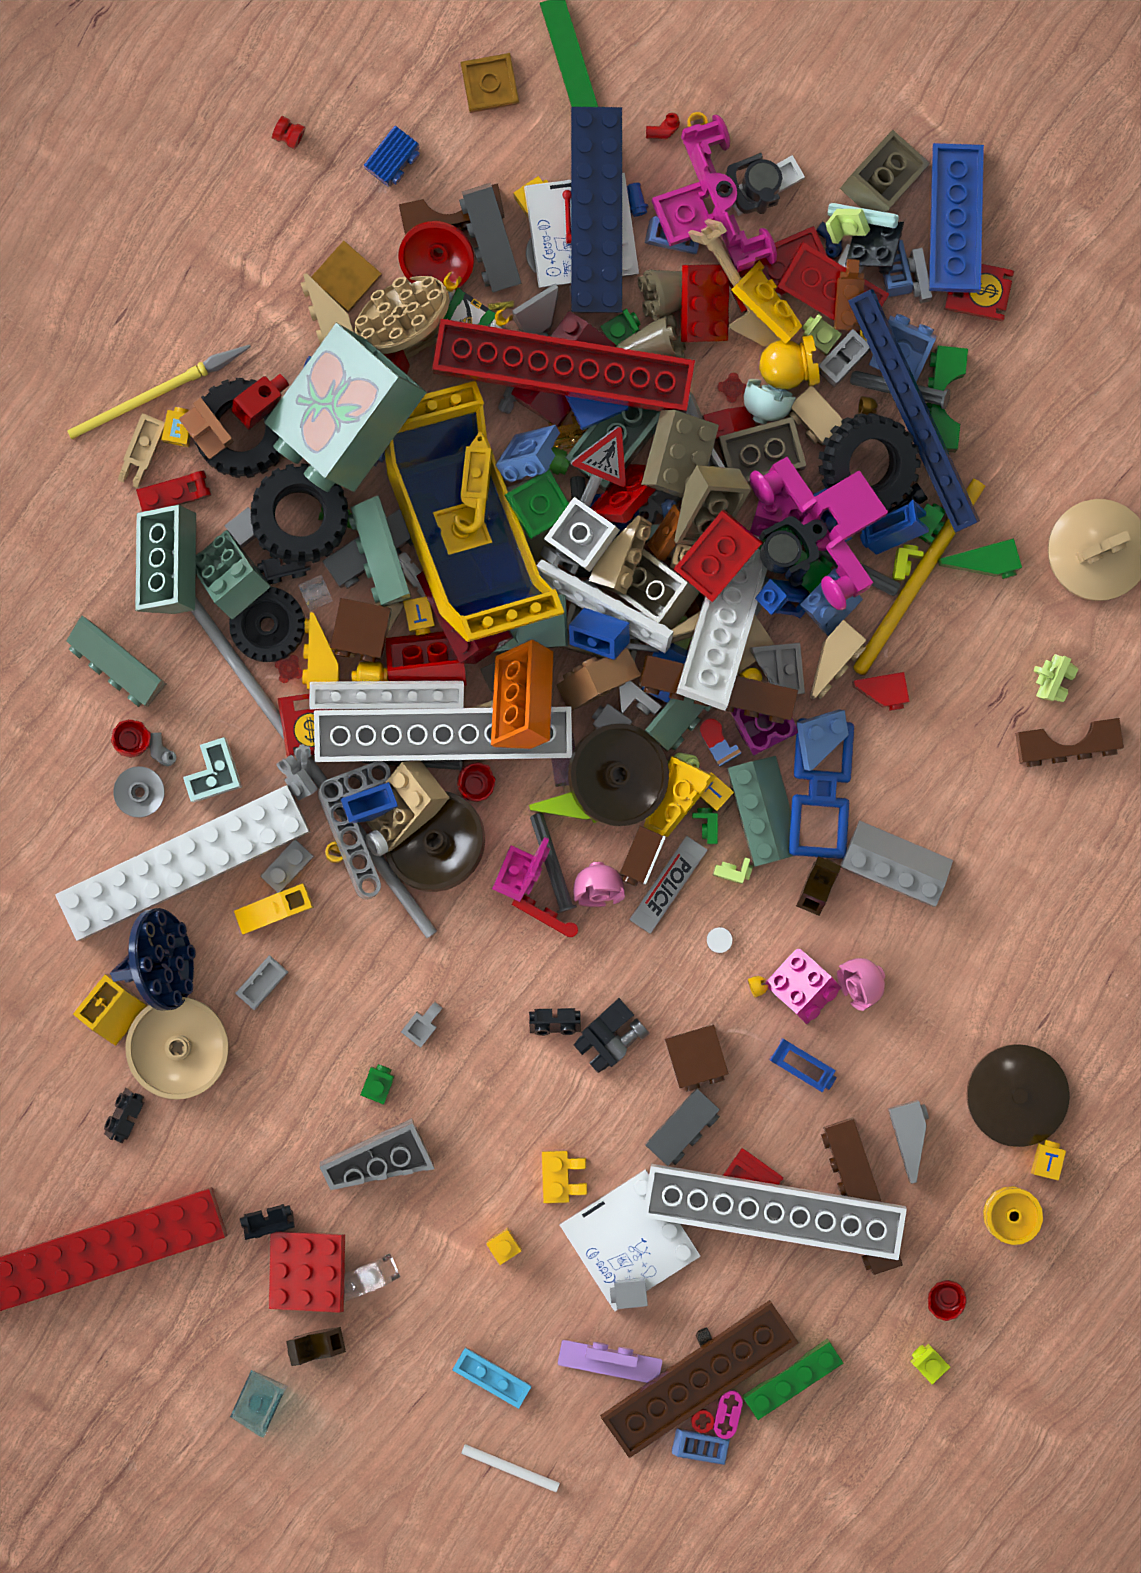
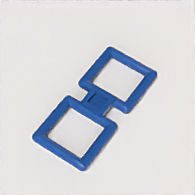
(822, 793)

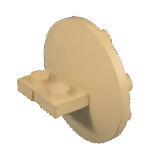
(404, 315)
(1096, 549)

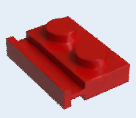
(750, 1168)

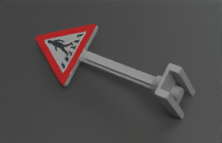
(603, 461)

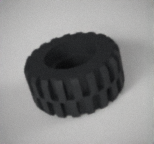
(899, 446)
(234, 462)
(291, 547)

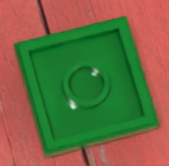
(538, 503)

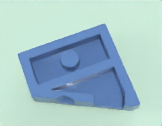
(821, 736)

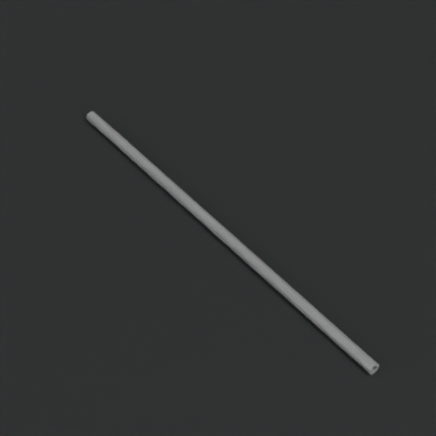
(316, 774)

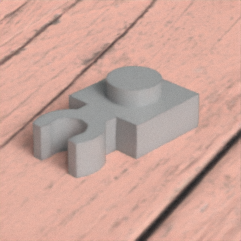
(654, 506)
(297, 780)

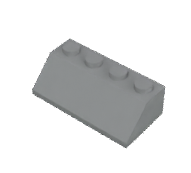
(897, 864)

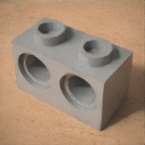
(843, 358)

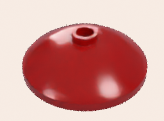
(419, 257)

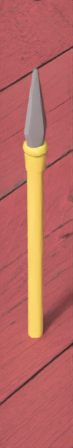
(213, 363)

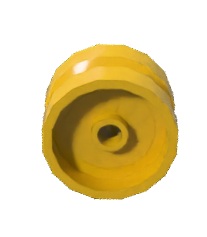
(1028, 1214)

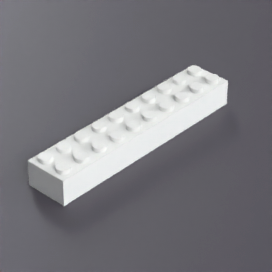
(426, 735)
(182, 863)
(774, 1211)

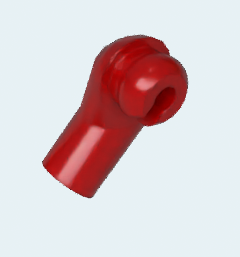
(666, 128)

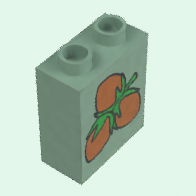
(343, 410)

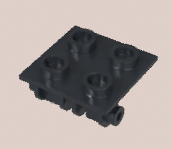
(877, 247)

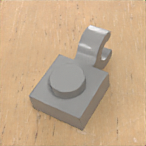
(420, 1026)

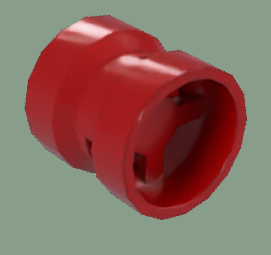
(288, 132)

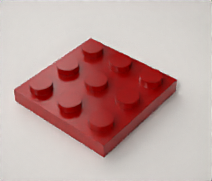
(307, 1271)

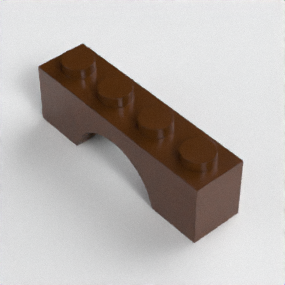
(419, 212)
(1102, 737)

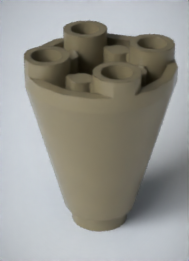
(661, 292)
(657, 338)

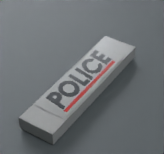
(668, 884)

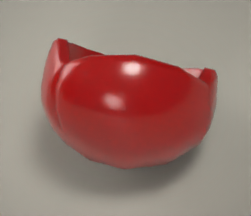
(130, 738)
(476, 782)
(947, 1300)

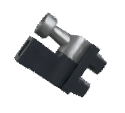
(605, 1040)

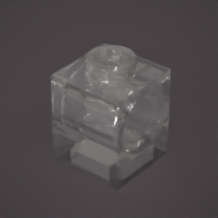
(315, 592)

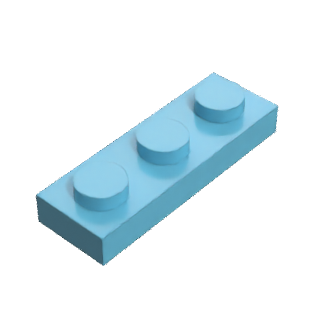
(492, 1377)

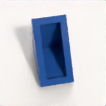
(369, 803)

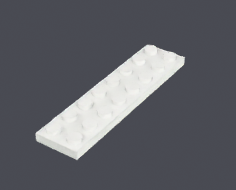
(722, 638)

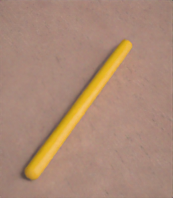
(911, 588)

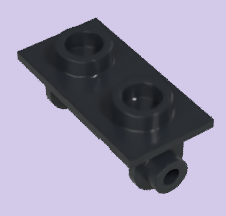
(275, 571)
(566, 1022)
(117, 1124)
(278, 1220)

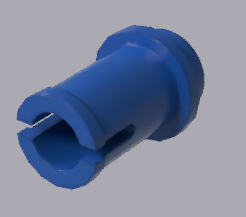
(636, 200)

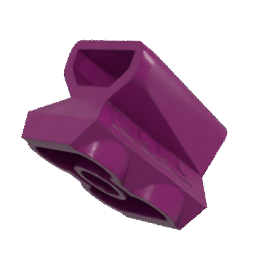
(760, 733)

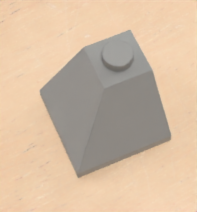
(537, 313)

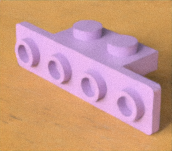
(607, 1361)

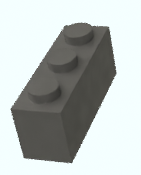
(683, 1128)

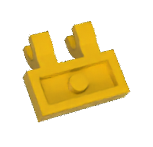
(556, 1176)

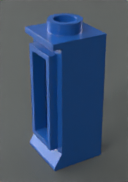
(895, 528)
(779, 595)
(827, 1078)

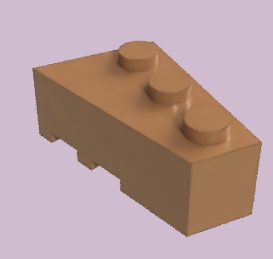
(596, 679)

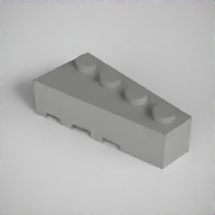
(378, 1158)

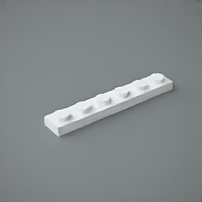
(592, 598)
(386, 694)

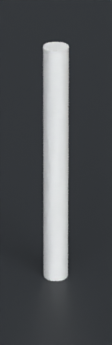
(510, 1468)

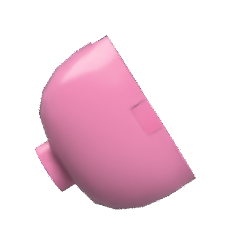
(597, 885)
(862, 981)

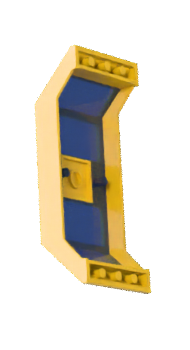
(479, 578)

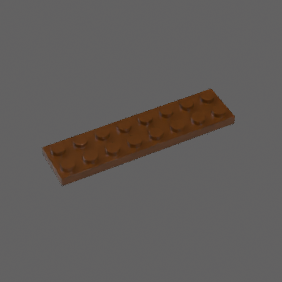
(699, 1379)

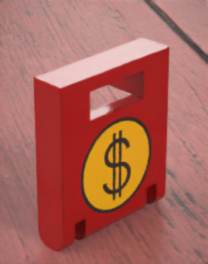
(992, 296)
(297, 725)

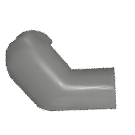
(159, 752)

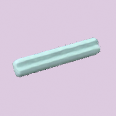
(872, 216)

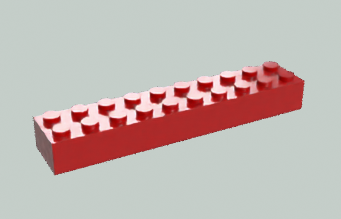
(562, 366)
(110, 1248)

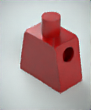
(252, 407)

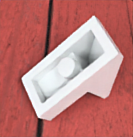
(630, 692)

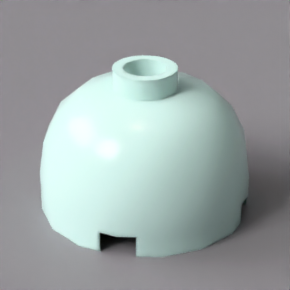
(767, 402)

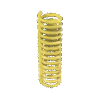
(496, 306)

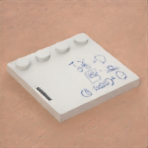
(548, 233)
(623, 1244)

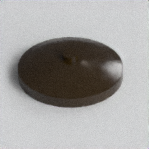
(618, 774)
(442, 849)
(1018, 1095)

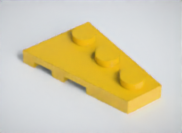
(762, 299)
(683, 790)

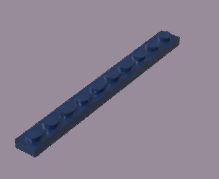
(914, 410)

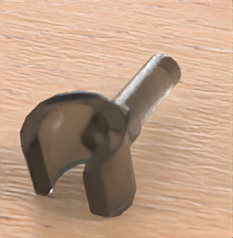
(703, 1336)

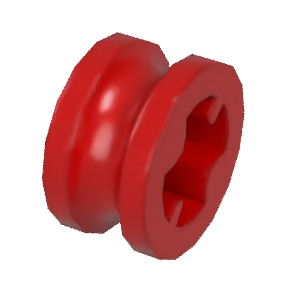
(709, 1425)

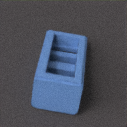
(661, 240)
(901, 283)
(679, 1443)

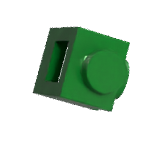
(932, 521)

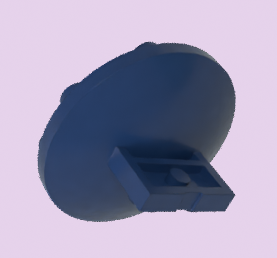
(158, 960)

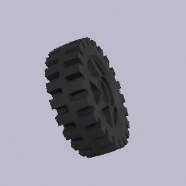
(281, 639)

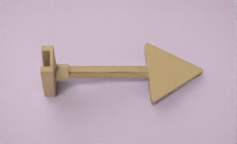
(748, 324)

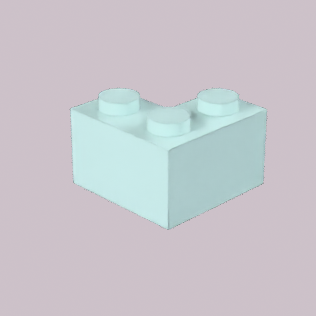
(220, 773)

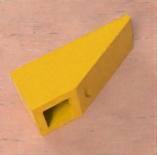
(321, 659)
(273, 908)

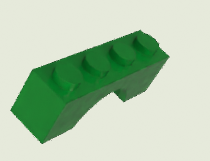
(948, 366)
(793, 1380)

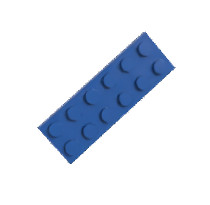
(956, 218)

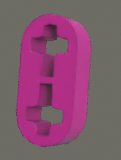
(733, 1416)

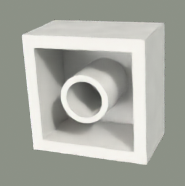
(582, 534)

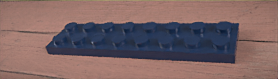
(596, 209)

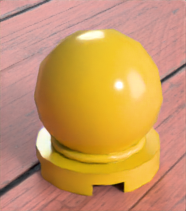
(789, 364)

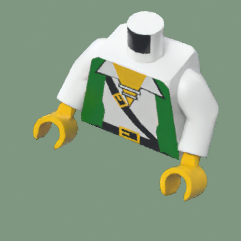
(469, 310)

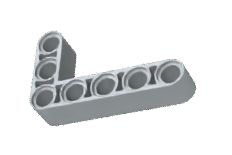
(338, 828)

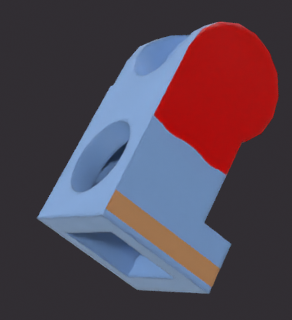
(712, 735)

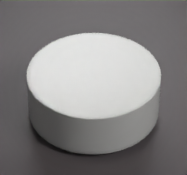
(376, 843)
(719, 940)

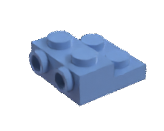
(913, 341)
(528, 454)
(822, 612)

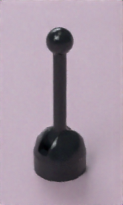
(917, 495)

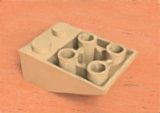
(836, 650)
(417, 799)

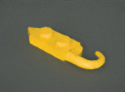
(475, 482)

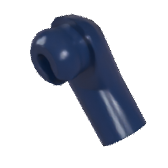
(832, 250)

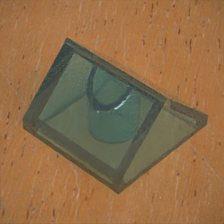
(258, 1402)

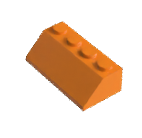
(522, 696)

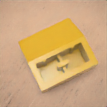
(109, 1009)

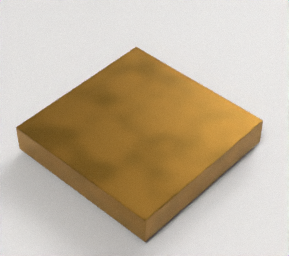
(489, 82)
(346, 276)

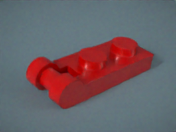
(173, 492)
(546, 916)

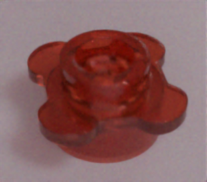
(733, 379)
(295, 671)

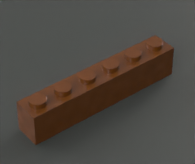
(747, 694)
(855, 1175)

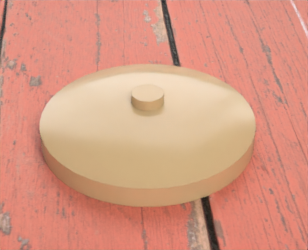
(177, 1049)

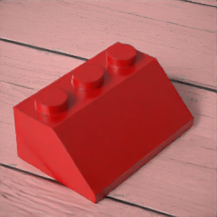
(423, 659)

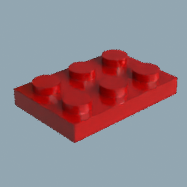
(704, 303)
(621, 503)
(718, 555)

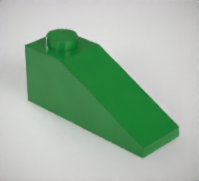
(989, 560)

